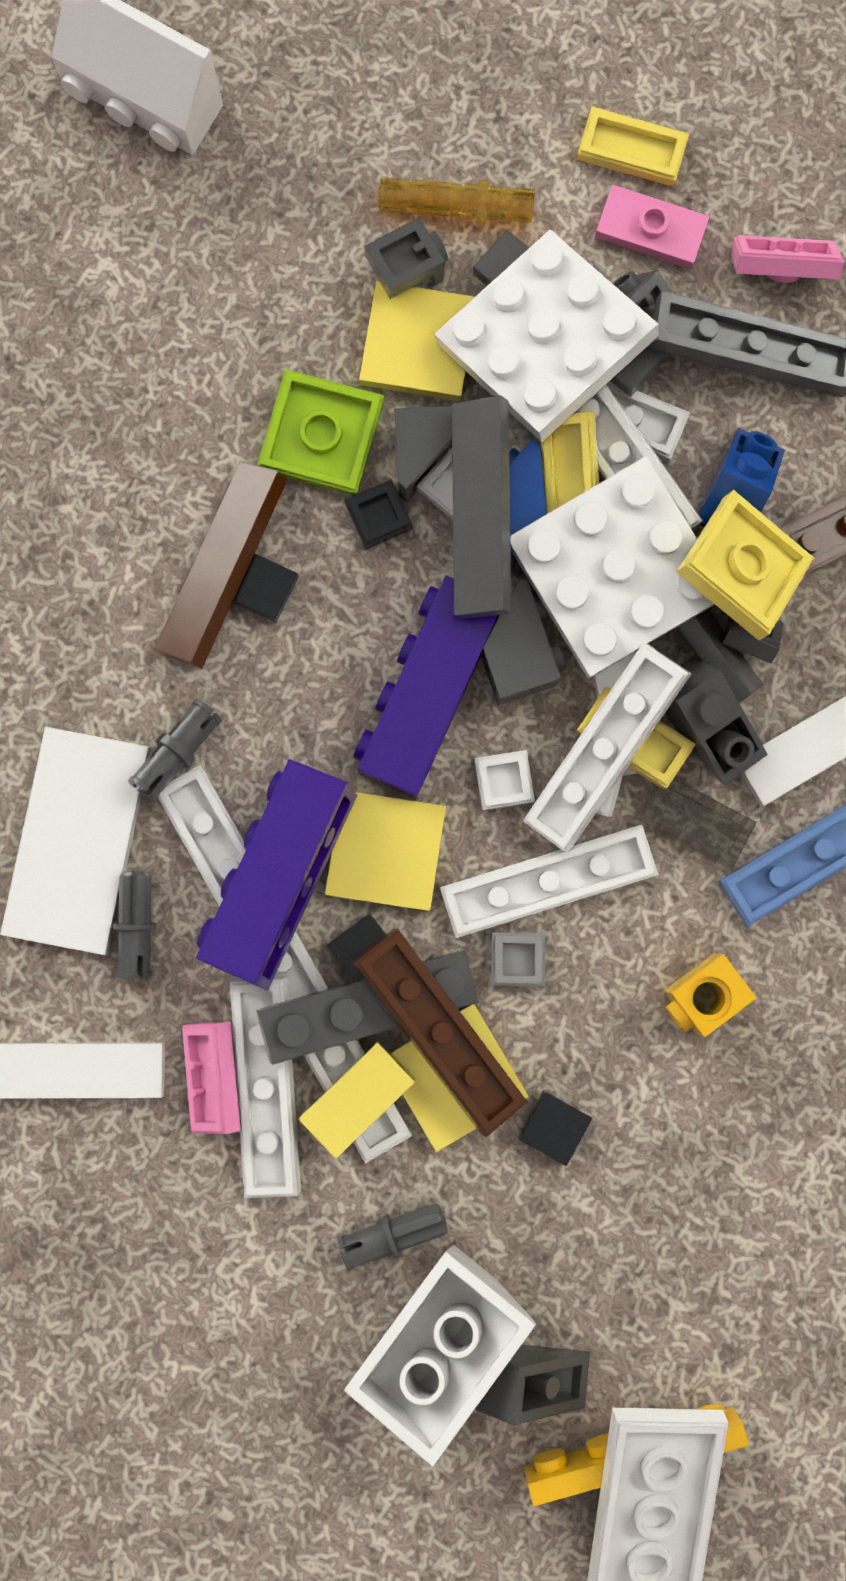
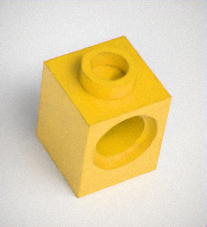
(731, 993)

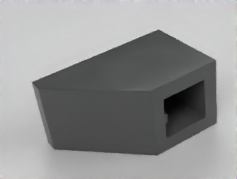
(518, 651)
(715, 722)

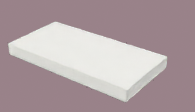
(75, 842)
(657, 1494)

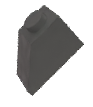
(538, 1385)

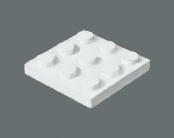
(547, 334)
(611, 566)

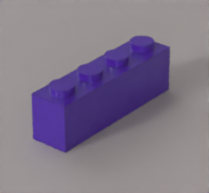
(426, 694)
(276, 874)

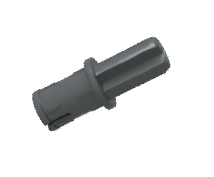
(134, 925)
(392, 1236)

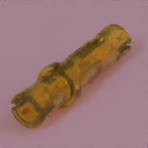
(454, 199)

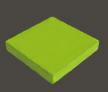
(321, 432)

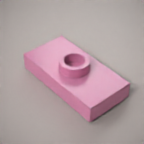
(651, 227)
(787, 258)
(211, 1078)

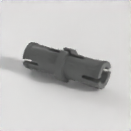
(175, 750)

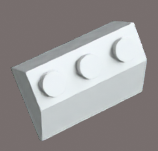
(137, 71)
(441, 1354)

